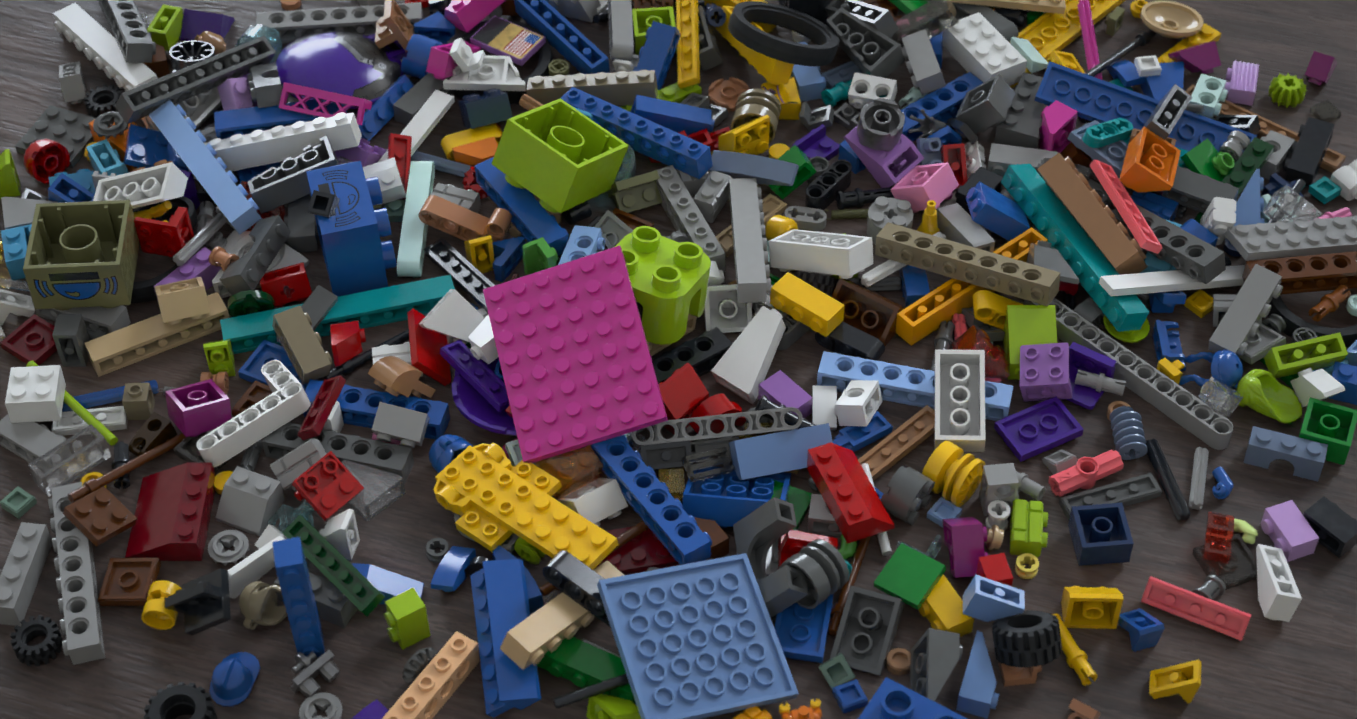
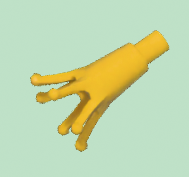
(929, 219)

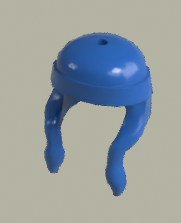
(1224, 367)
(445, 450)

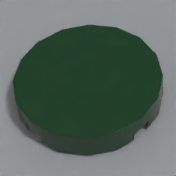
(249, 302)

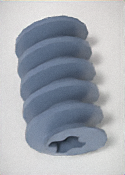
(1128, 433)

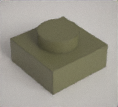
(1114, 21)

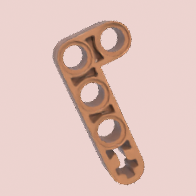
(462, 221)

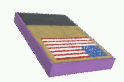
(508, 39)

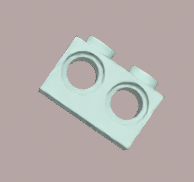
(1209, 92)

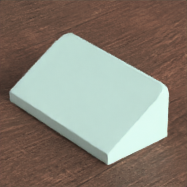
(1034, 59)

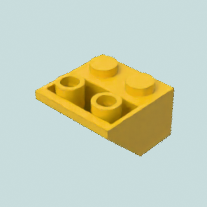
(747, 138)

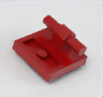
(327, 486)

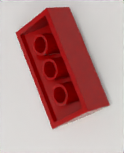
(847, 492)

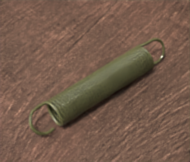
(849, 214)

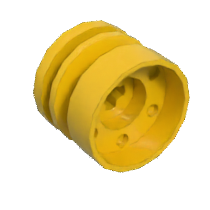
(954, 473)

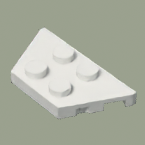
(493, 73)

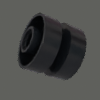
(189, 53)

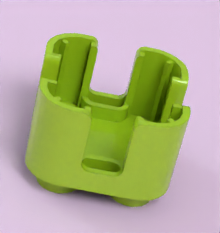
(666, 281)

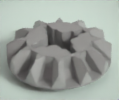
(227, 539)
(323, 702)

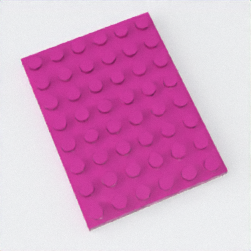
(574, 355)

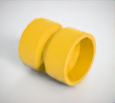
(154, 611)

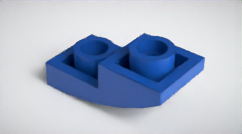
(1126, 72)
(452, 569)

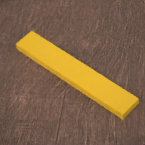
(688, 46)

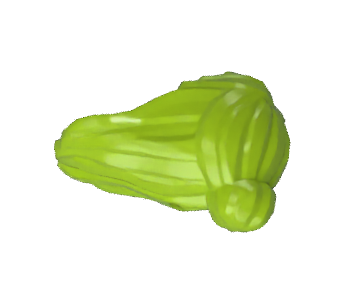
(1268, 396)

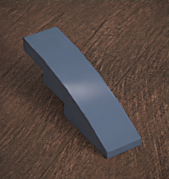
(764, 169)

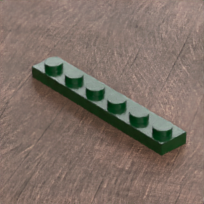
(1251, 159)
(335, 566)

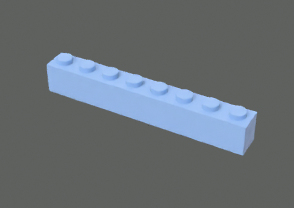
(205, 167)

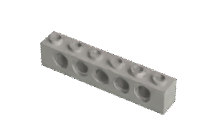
(687, 216)

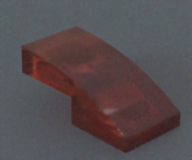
(1218, 537)

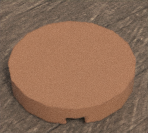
(726, 92)

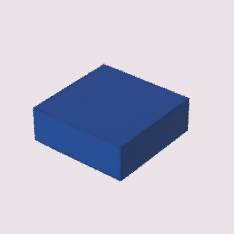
(849, 696)

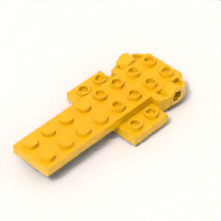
(517, 500)

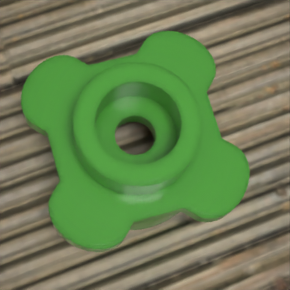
(1223, 162)

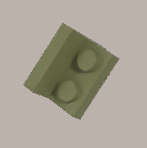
(636, 192)

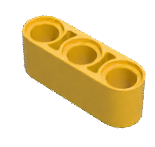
(469, 136)
(991, 308)

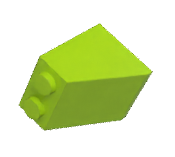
(1027, 327)

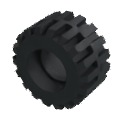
(1027, 639)
(180, 701)

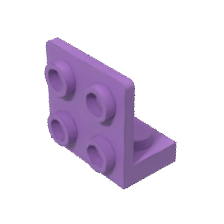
(1045, 371)

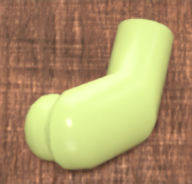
(1248, 531)

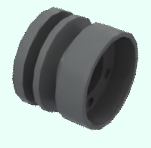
(823, 570)

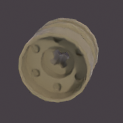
(755, 104)

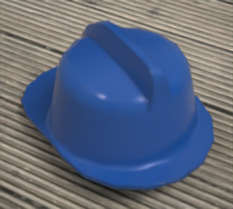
(234, 678)

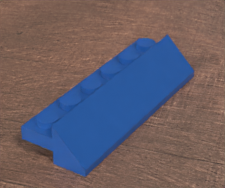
(499, 606)

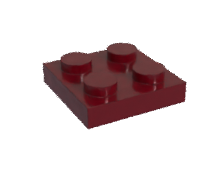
(31, 341)

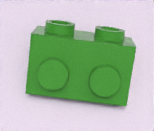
(538, 256)

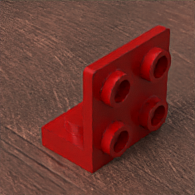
(164, 237)

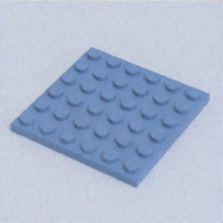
(697, 639)

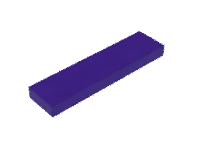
(477, 374)

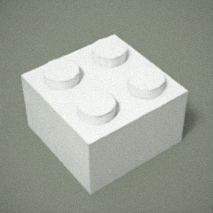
(35, 394)

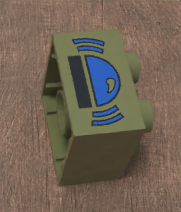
(82, 254)

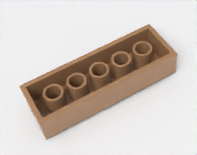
(1093, 215)

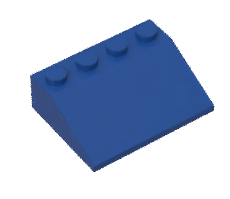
(729, 498)

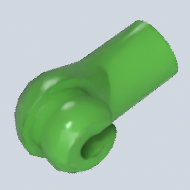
(847, 550)

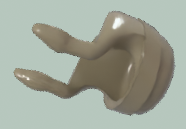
(259, 605)

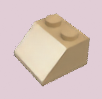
(182, 300)

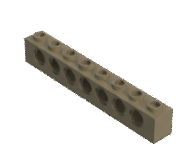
(968, 264)

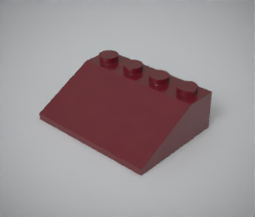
(173, 513)

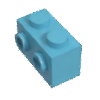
(105, 159)

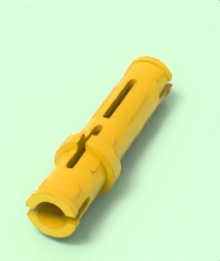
(1075, 657)

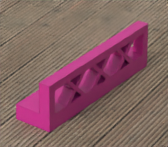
(326, 96)

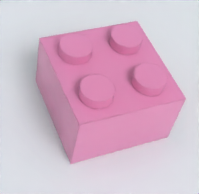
(925, 184)

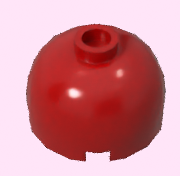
(45, 159)

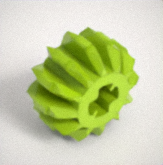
(1287, 90)

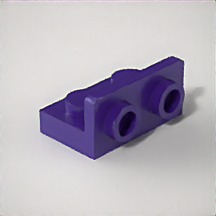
(818, 144)

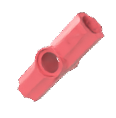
(1085, 473)

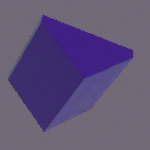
(198, 21)

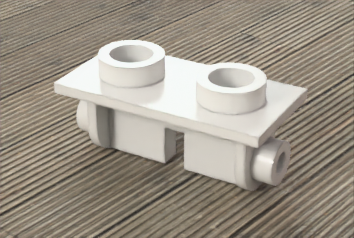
(974, 157)

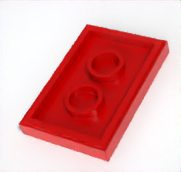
(425, 349)

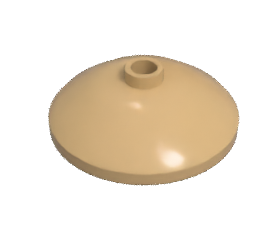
(1171, 19)

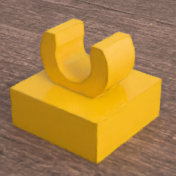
(1170, 369)

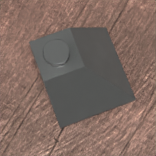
(1048, 257)

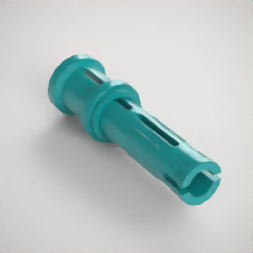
(837, 93)

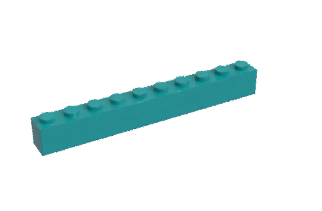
(1073, 244)
(367, 307)

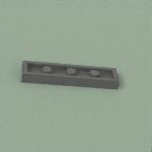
(1126, 492)

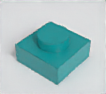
(1324, 190)

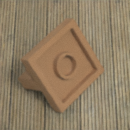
(393, 26)

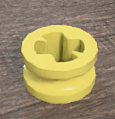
(1033, 562)

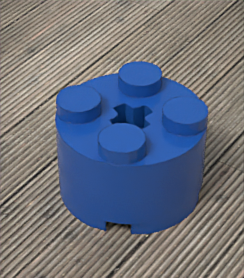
(418, 55)

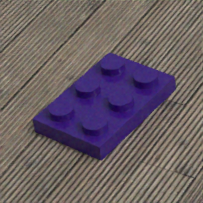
(1038, 428)

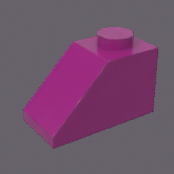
(1198, 57)
(1320, 68)

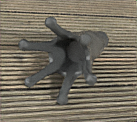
(928, 125)

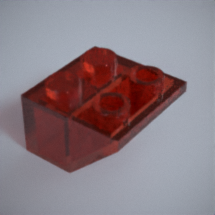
(995, 362)

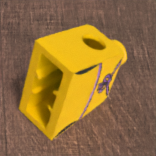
(788, 98)

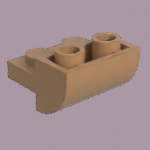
(399, 377)

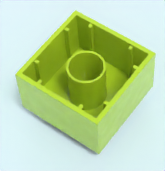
(559, 155)

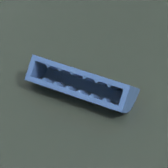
(776, 451)

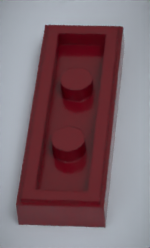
(321, 407)

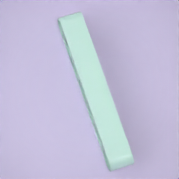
(413, 230)

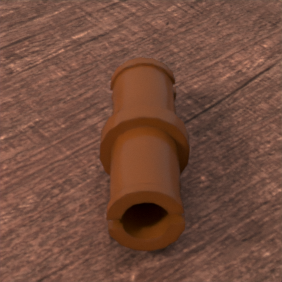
(1329, 303)

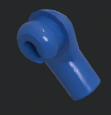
(1224, 483)

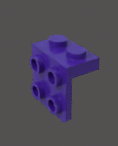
(1090, 361)

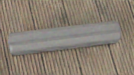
(1198, 478)

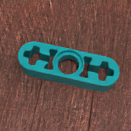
(1107, 132)

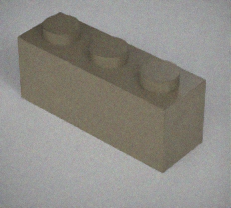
(302, 344)

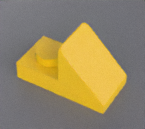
(1176, 679)

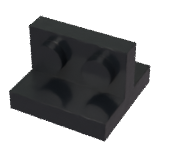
(203, 602)

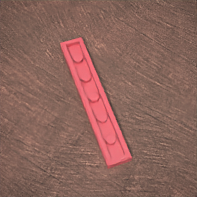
(1126, 207)

